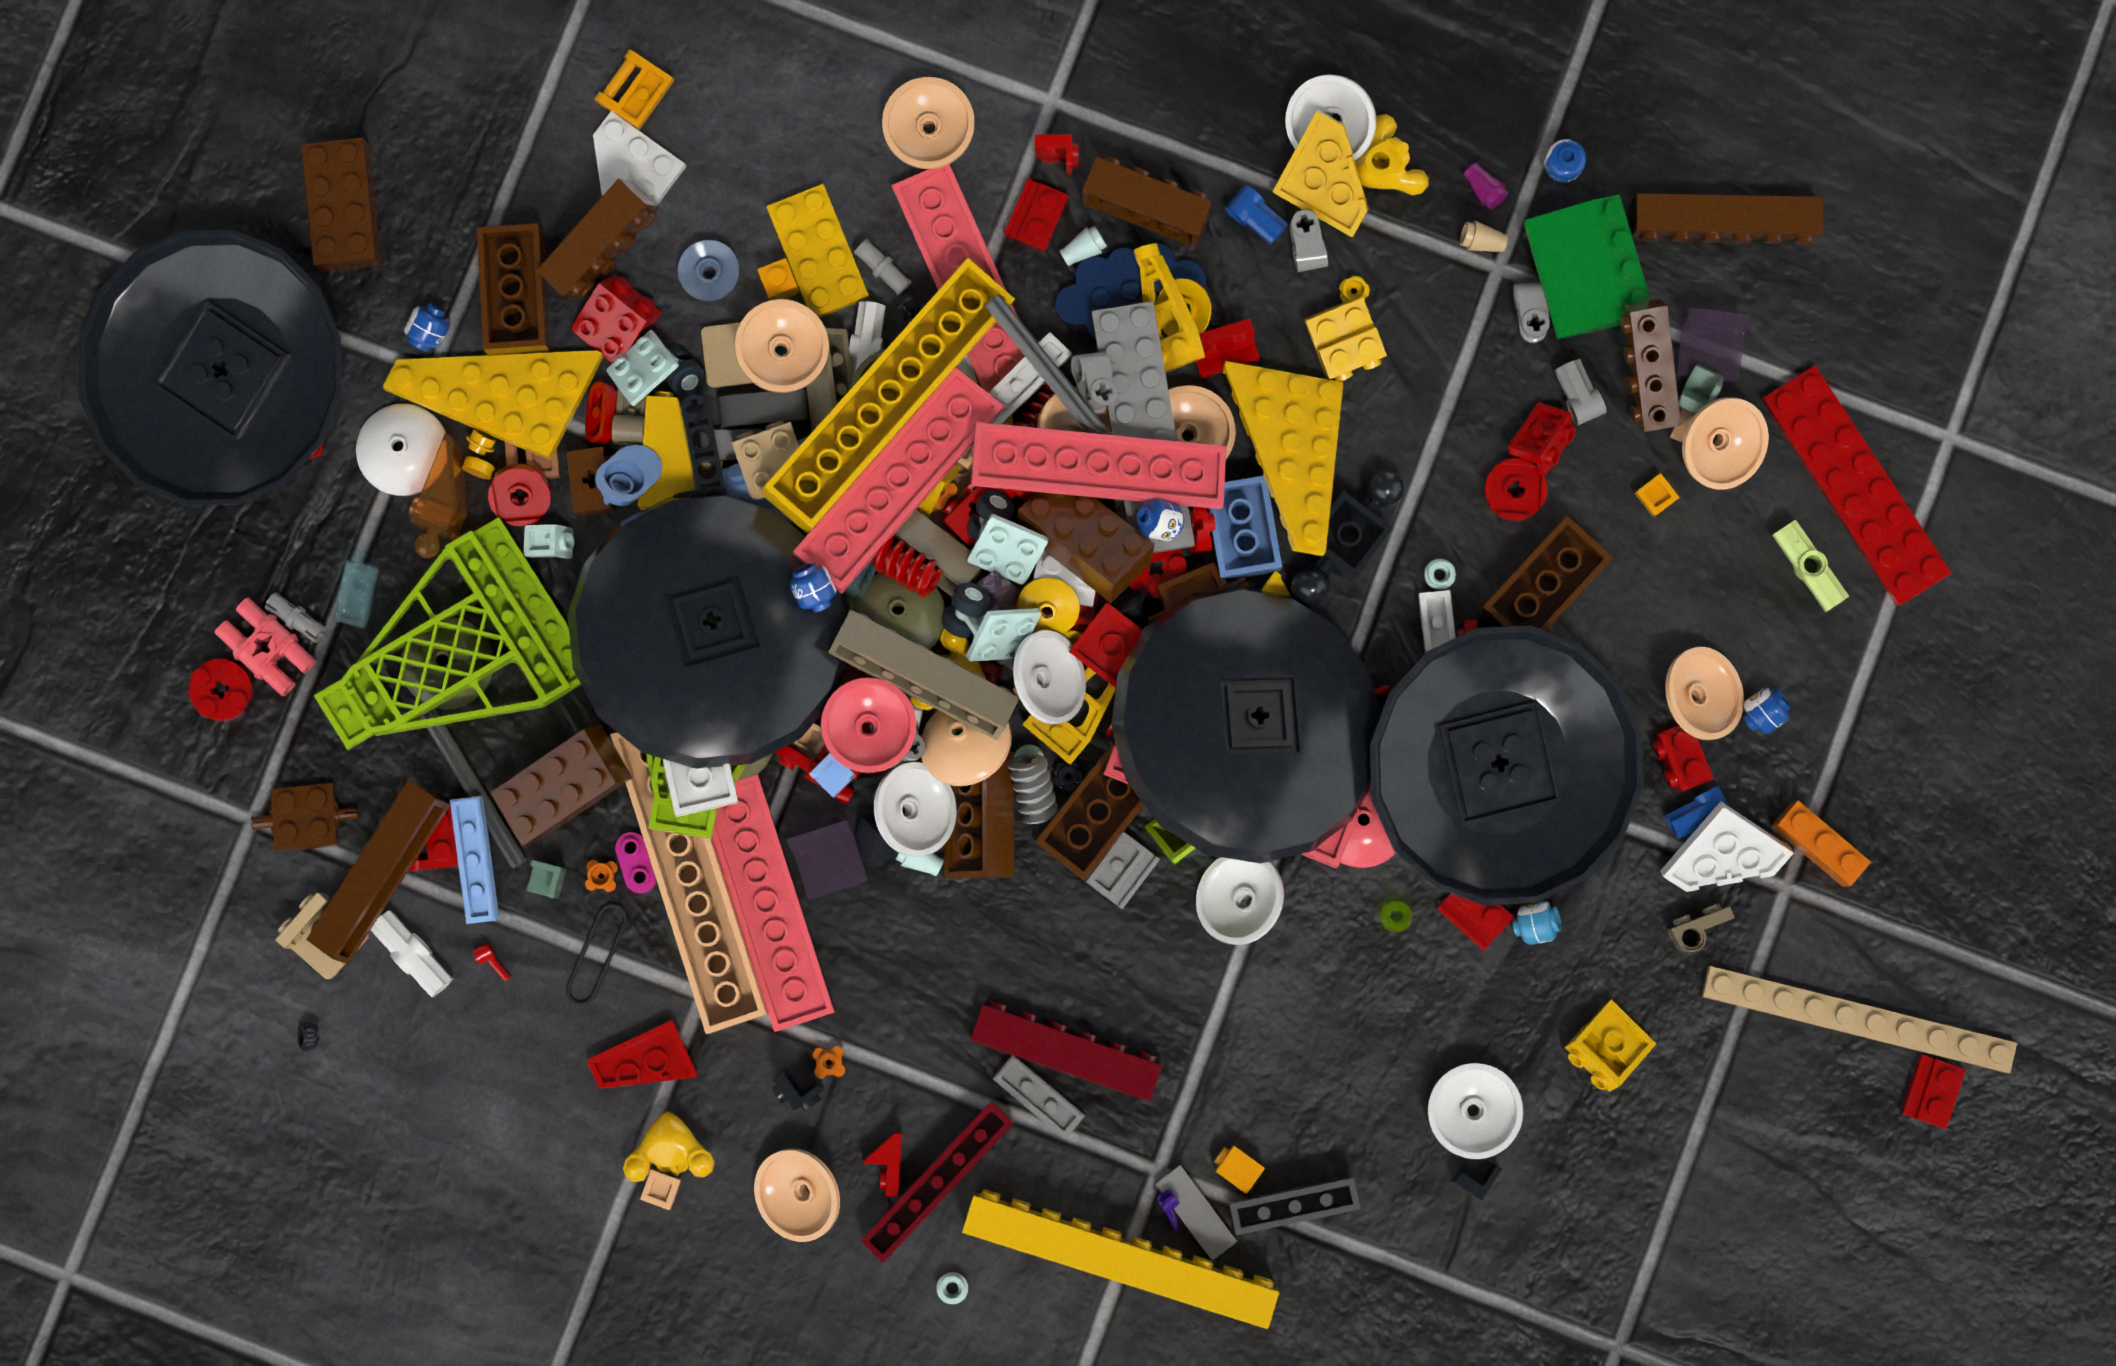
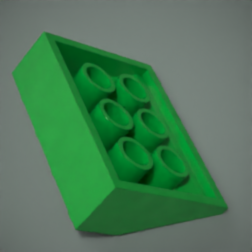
(1586, 265)

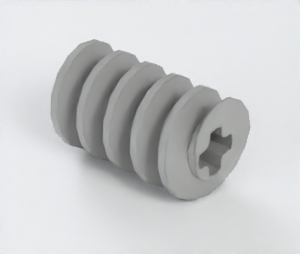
(1033, 788)

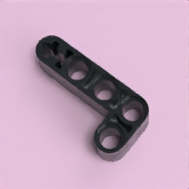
(705, 455)

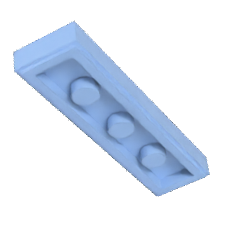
(474, 859)

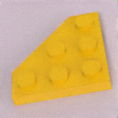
(1325, 176)

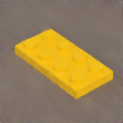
(818, 251)

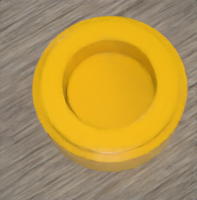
(478, 467)

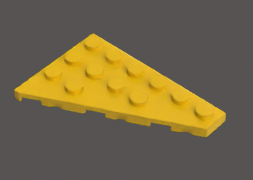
(508, 396)
(1295, 442)

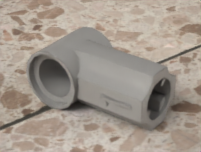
(1582, 399)

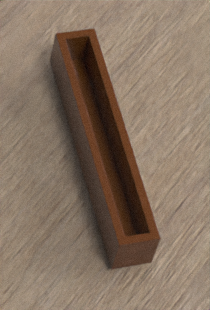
(1727, 217)
(377, 872)

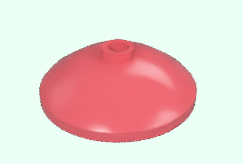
(874, 703)
(1368, 843)

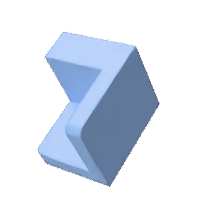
(832, 775)

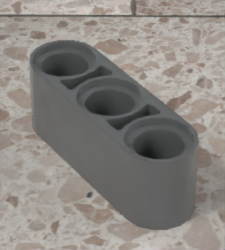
(763, 409)

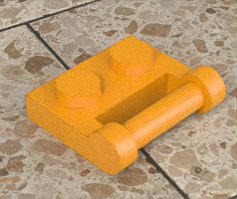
(642, 94)

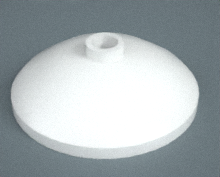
(1333, 95)
(401, 471)
(1049, 677)
(927, 805)
(1223, 900)
(1497, 1116)

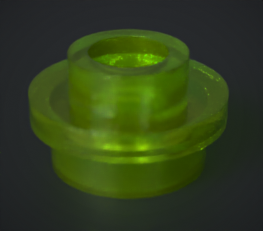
(1405, 912)

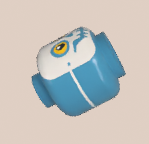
(1537, 923)

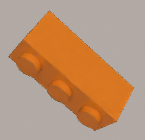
(1821, 844)

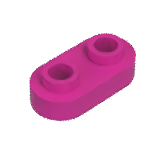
(635, 862)

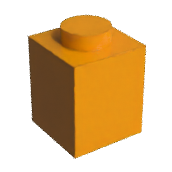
(778, 280)
(1238, 1168)

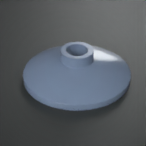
(707, 255)

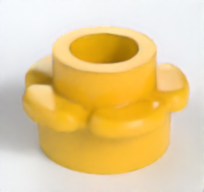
(1354, 282)
(481, 442)

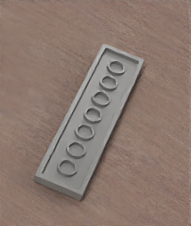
(1142, 399)

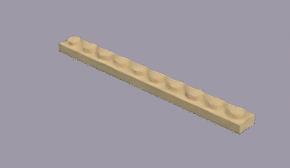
(1859, 1019)

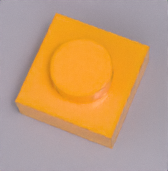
(1656, 495)

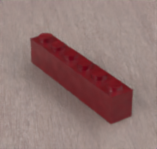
(1066, 1052)
(937, 1181)

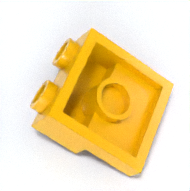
(1345, 339)
(1609, 1047)

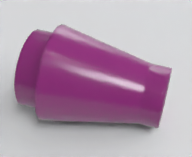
(1486, 186)

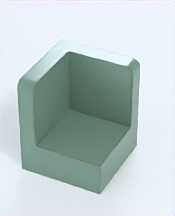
(1700, 388)
(546, 879)

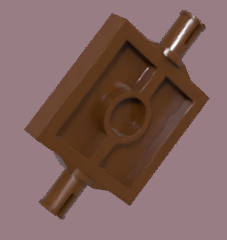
(1192, 583)
(304, 817)

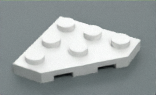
(633, 157)
(1725, 852)

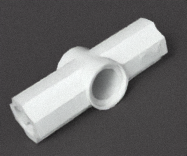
(867, 334)
(411, 953)

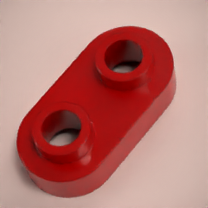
(600, 412)

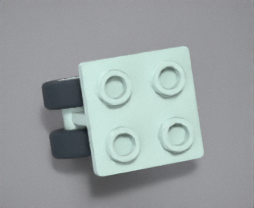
(650, 363)
(1001, 543)
(995, 633)

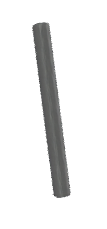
(1045, 366)
(474, 788)

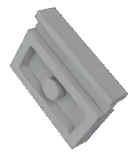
(1122, 870)

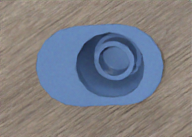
(628, 475)

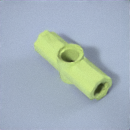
(1822, 583)

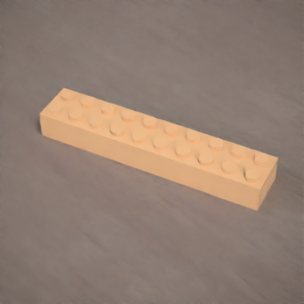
(697, 909)

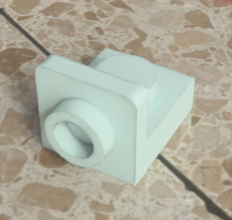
(548, 541)

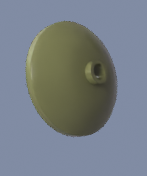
(921, 616)
(460, 663)

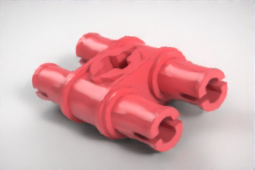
(251, 652)

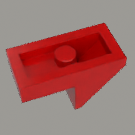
(889, 1154)

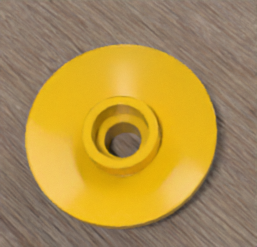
(1199, 304)
(1054, 594)

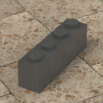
(1294, 1205)

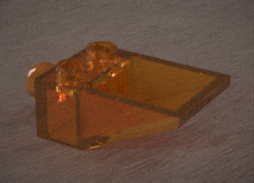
(442, 501)

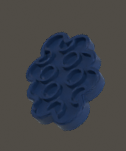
(1113, 284)

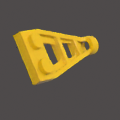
(1186, 344)
(1070, 740)

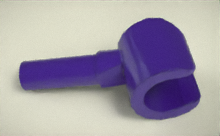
(1168, 1202)

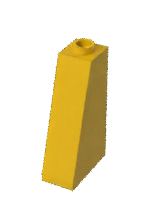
(666, 438)

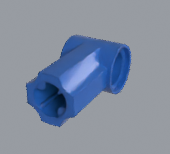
(1249, 209)
(1690, 816)

